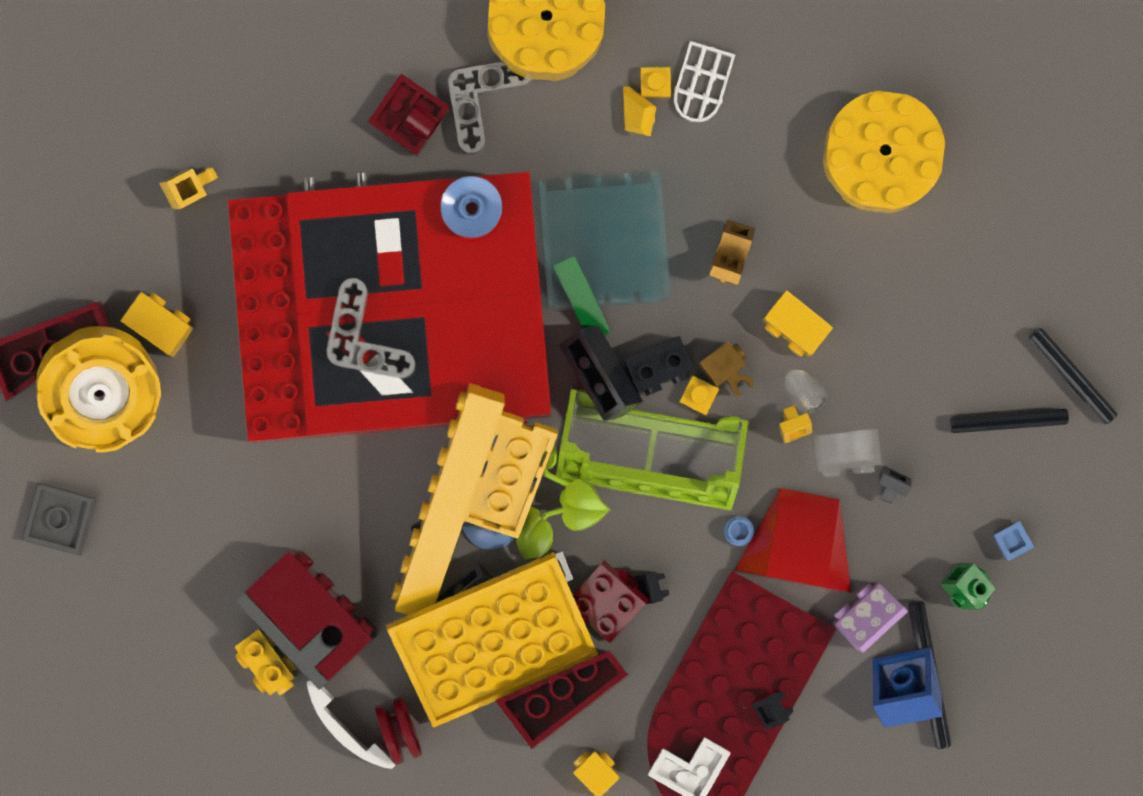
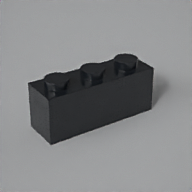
(601, 373)

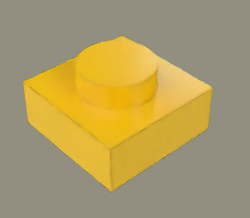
(656, 82)
(699, 395)

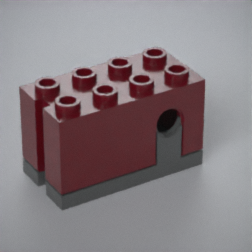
(297, 609)

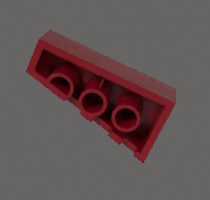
(555, 701)

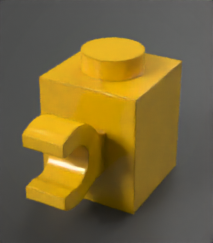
(186, 186)

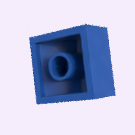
(906, 688)

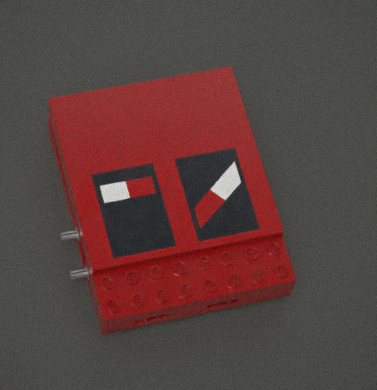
(447, 299)

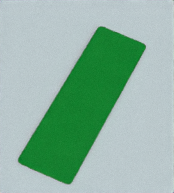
(580, 294)

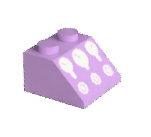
(868, 616)

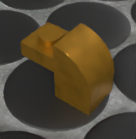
(732, 252)

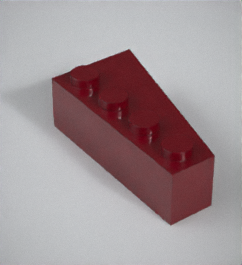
(24, 350)

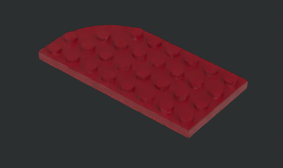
(740, 653)

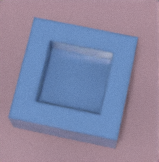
(1012, 541)

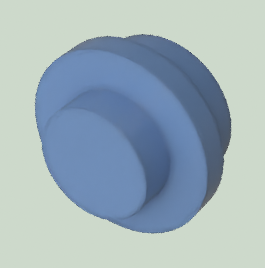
(739, 531)

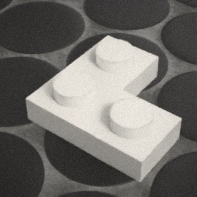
(692, 777)

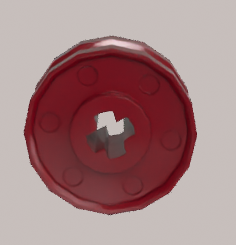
(398, 730)

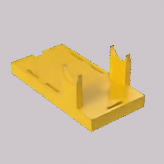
(505, 487)

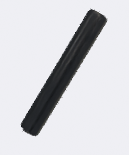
(1073, 376)
(1009, 420)

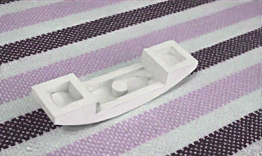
(375, 754)

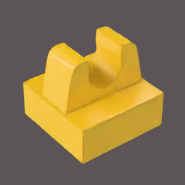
(794, 425)

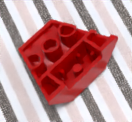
(800, 542)

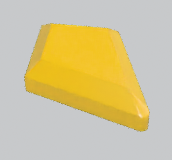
(638, 112)

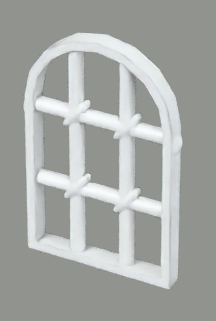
(713, 75)

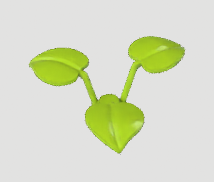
(579, 511)

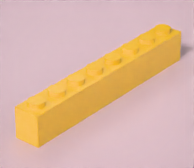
(449, 499)

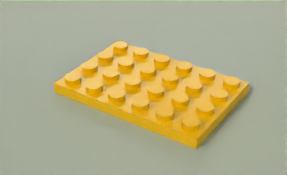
(492, 640)

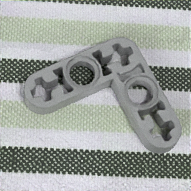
(470, 97)
(357, 348)

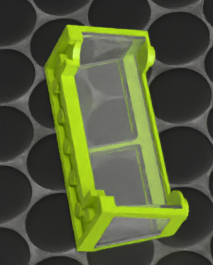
(653, 454)

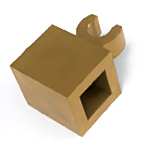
(724, 365)

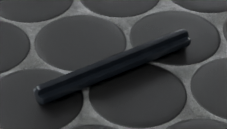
(923, 640)

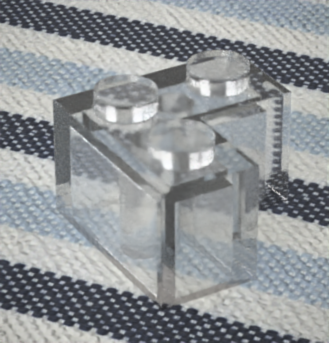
(846, 450)

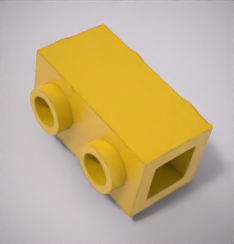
(266, 662)

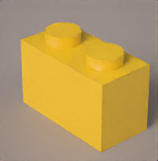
(158, 324)
(796, 324)

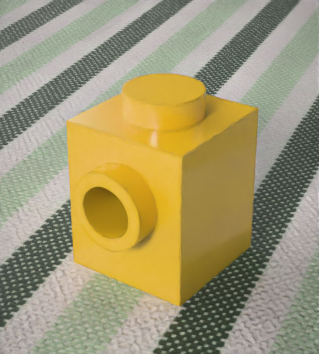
(596, 771)

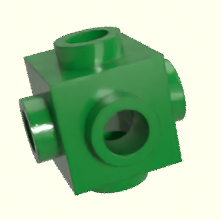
(968, 586)

